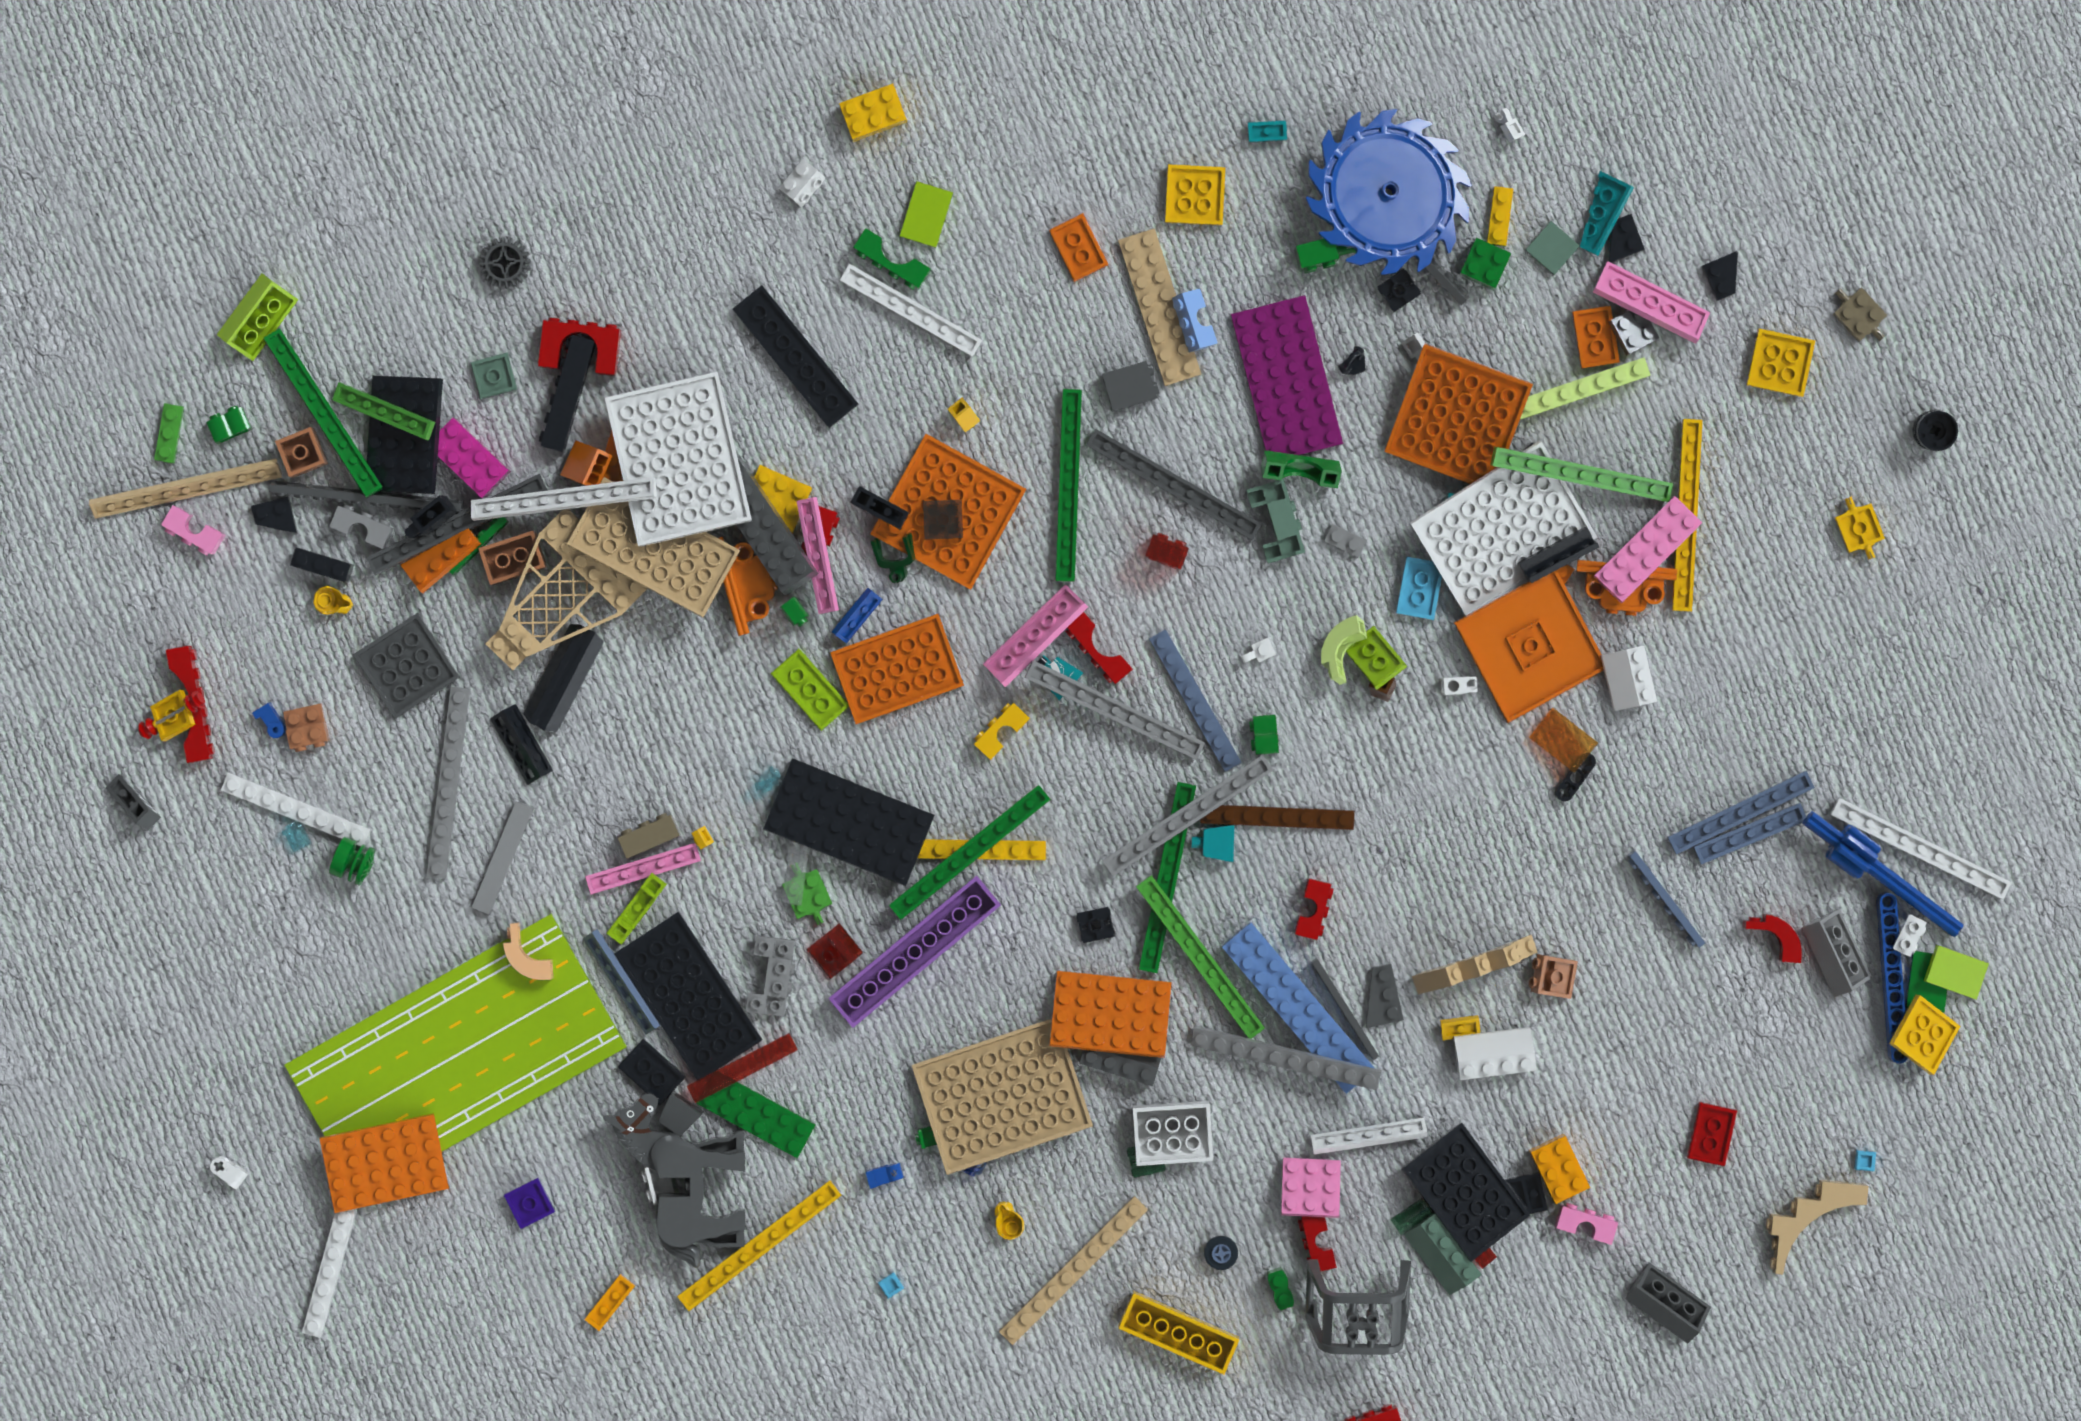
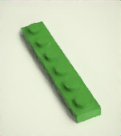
(383, 411)

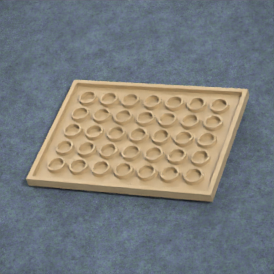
(1001, 1097)

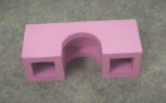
(178, 523)
(1570, 1217)

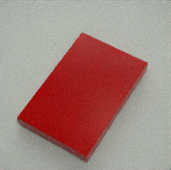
(1712, 1134)

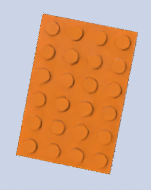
(897, 669)
(1110, 1014)
(384, 1163)

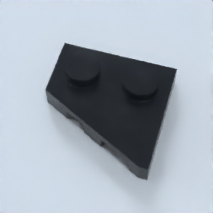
(1624, 239)
(1722, 275)
(275, 514)
(1529, 1191)

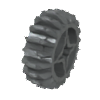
(505, 270)

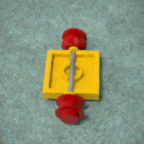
(172, 715)

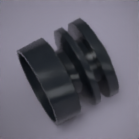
(1946, 430)

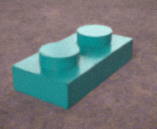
(1267, 131)

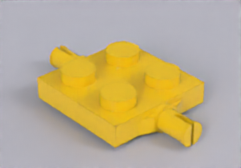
(1859, 528)

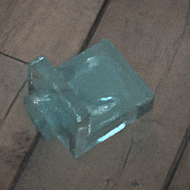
(296, 836)

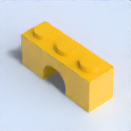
(988, 741)

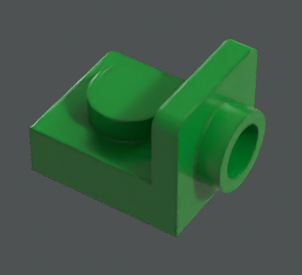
(925, 1137)

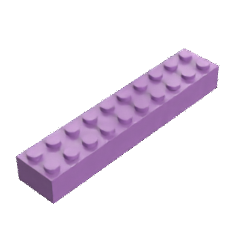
(914, 951)

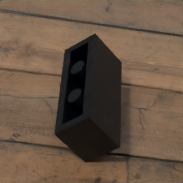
(322, 565)

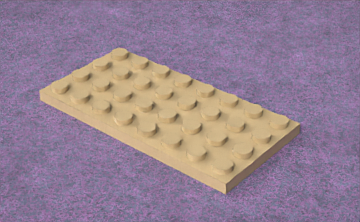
(679, 569)

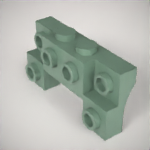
(1282, 517)

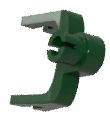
(896, 567)

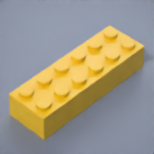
(1178, 1332)

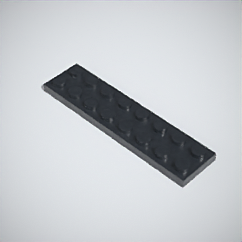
(795, 356)

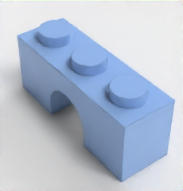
(1195, 335)

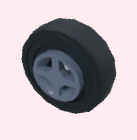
(1226, 1255)

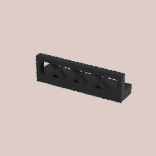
(1558, 555)
(523, 742)

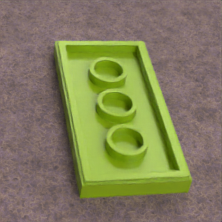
(810, 689)

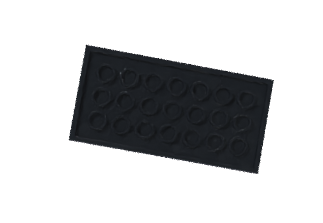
(849, 822)
(688, 996)

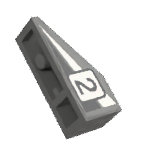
(133, 802)

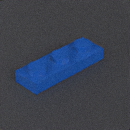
(857, 615)

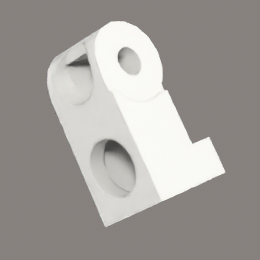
(1458, 685)

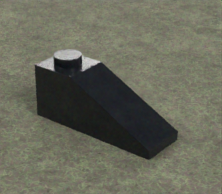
(879, 507)

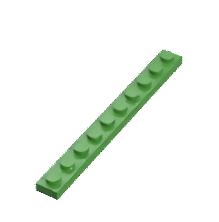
(1581, 474)
(1200, 957)

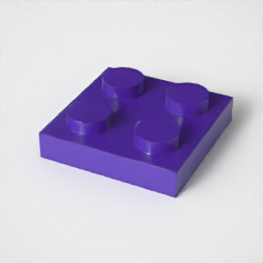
(529, 1203)

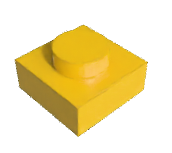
(702, 837)

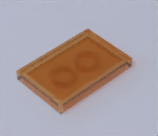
(1563, 740)

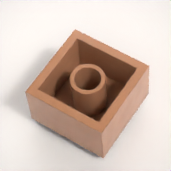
(301, 452)

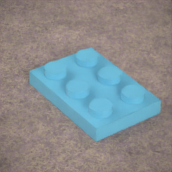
(1419, 589)

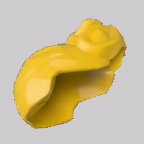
(330, 600)
(1008, 1222)

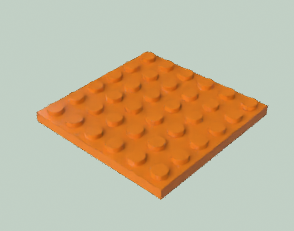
(1457, 415)
(987, 506)

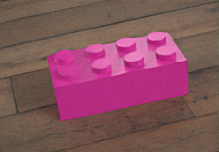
(470, 459)

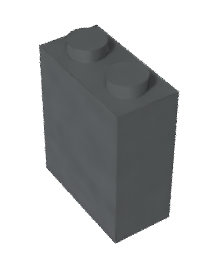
(1130, 385)

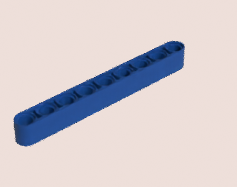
(1886, 969)

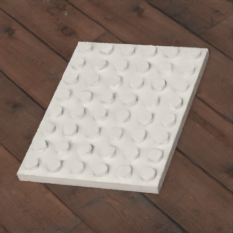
(687, 445)
(1492, 527)

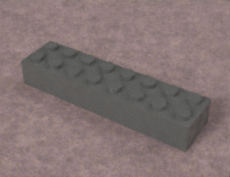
(773, 539)

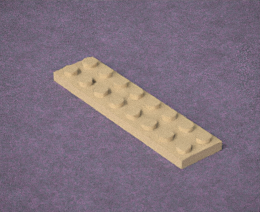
(1154, 296)

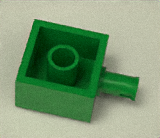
(1319, 254)

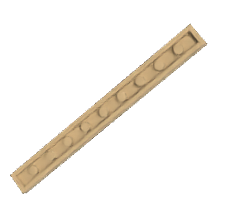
(185, 488)
(1073, 1270)

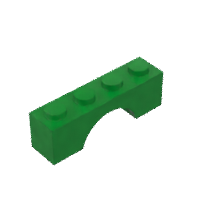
(870, 246)
(1321, 471)

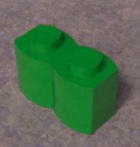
(229, 424)
(795, 612)
(1265, 734)
(1281, 1292)

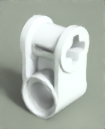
(231, 1174)

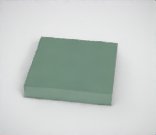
(1552, 248)
(494, 375)

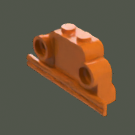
(748, 588)
(1650, 591)

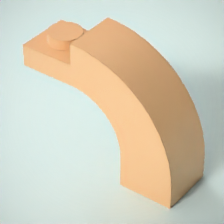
(521, 961)

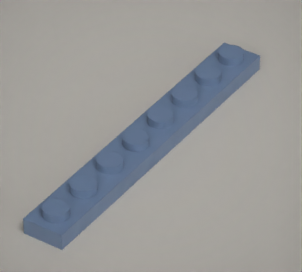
(1195, 700)
(1740, 812)

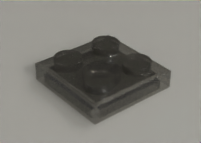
(943, 519)

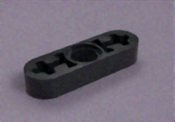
(1571, 792)

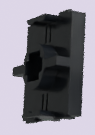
(1408, 295)
(1089, 934)

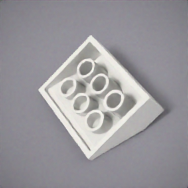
(1172, 1133)

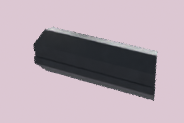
(563, 679)

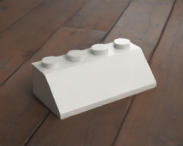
(1494, 1053)

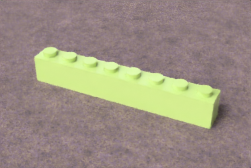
(1585, 387)

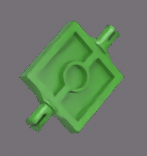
(814, 897)

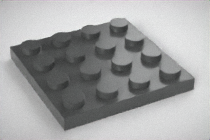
(406, 665)

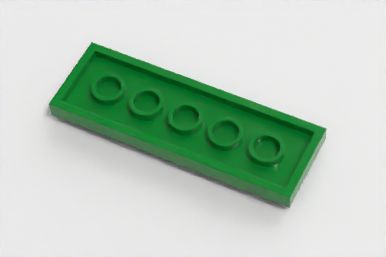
(761, 1117)

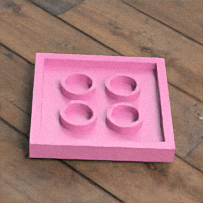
(1310, 1187)

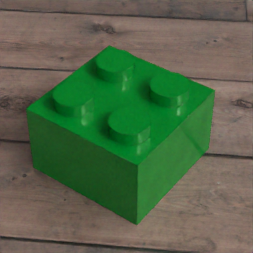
(1485, 264)

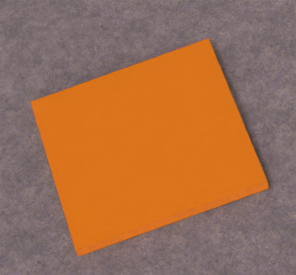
(1530, 645)

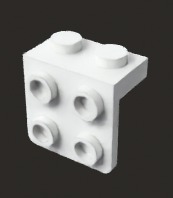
(655, 1184)

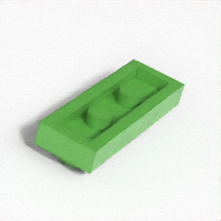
(169, 433)

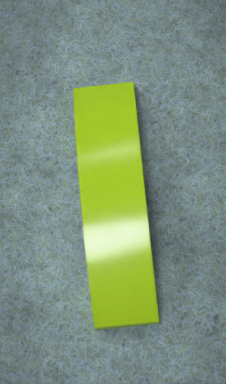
(636, 908)

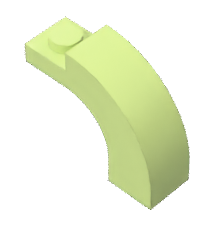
(1337, 642)

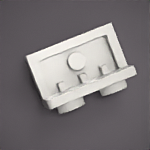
(802, 183)
(1909, 935)

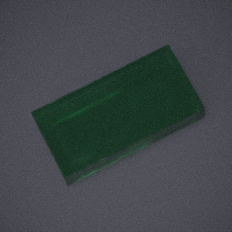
(1411, 1216)

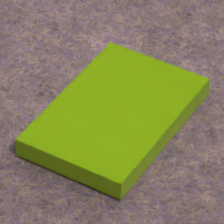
(926, 214)
(1376, 658)
(1956, 972)

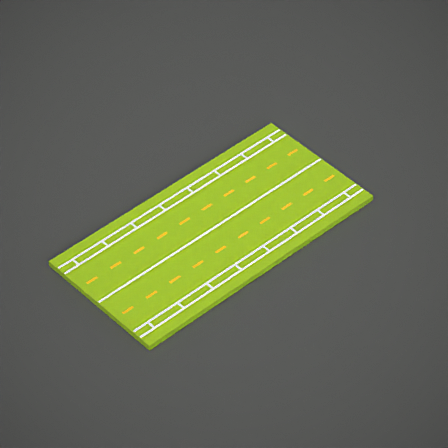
(463, 1045)

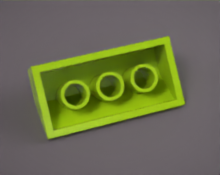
(257, 316)

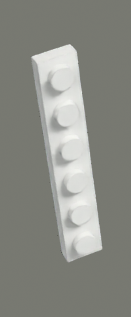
(1369, 1136)

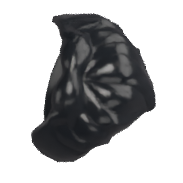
(1355, 363)

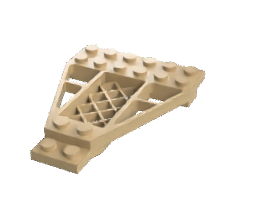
(513, 642)

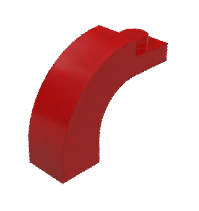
(1788, 939)

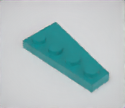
(1607, 205)

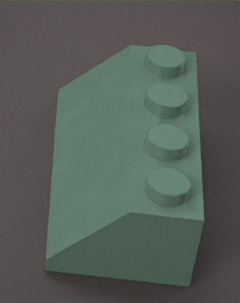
(1442, 1254)

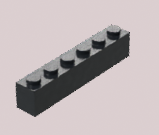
(568, 393)

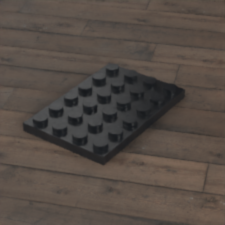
(396, 456)
(1465, 1191)

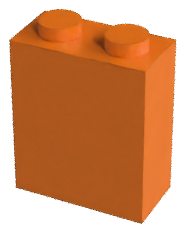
(586, 464)

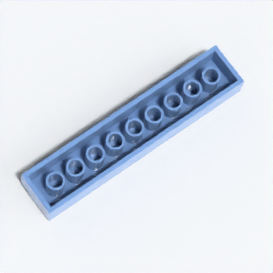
(1291, 998)

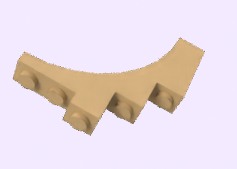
(1475, 966)
(1805, 1210)

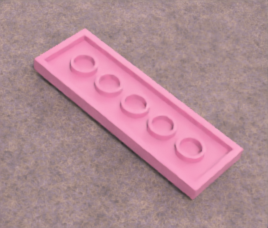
(1651, 302)
(1648, 549)
(1035, 635)

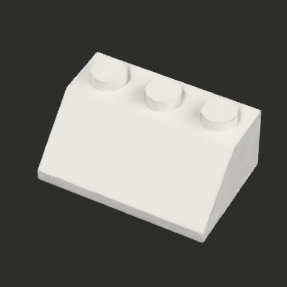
(1628, 678)

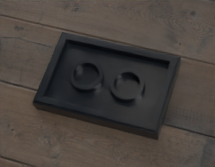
(651, 1071)

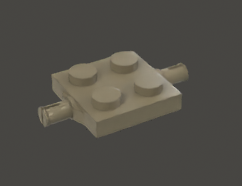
(1860, 314)

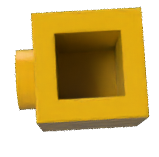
(966, 418)

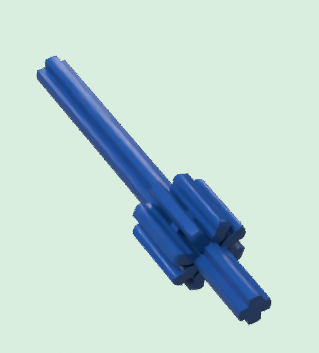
(1858, 854)

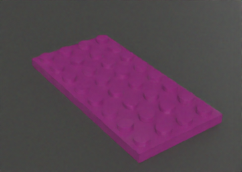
(1287, 377)

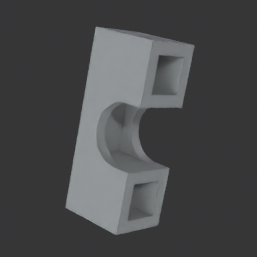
(346, 519)

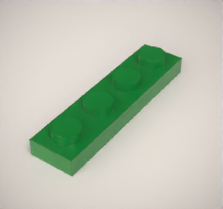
(484, 538)

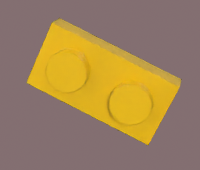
(1459, 1026)

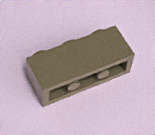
(648, 835)

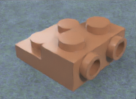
(306, 727)
(1553, 976)

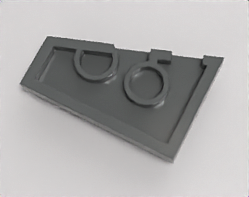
(1383, 998)

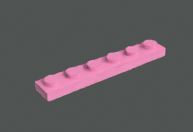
(817, 554)
(643, 868)

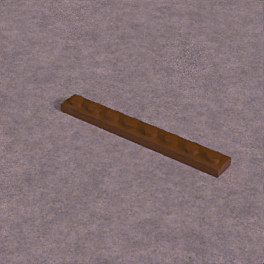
(1281, 817)

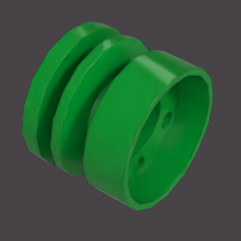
(353, 861)

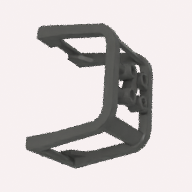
(1323, 1337)

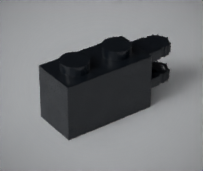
(430, 517)

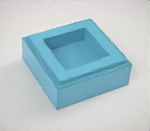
(1865, 1160)
(891, 1285)

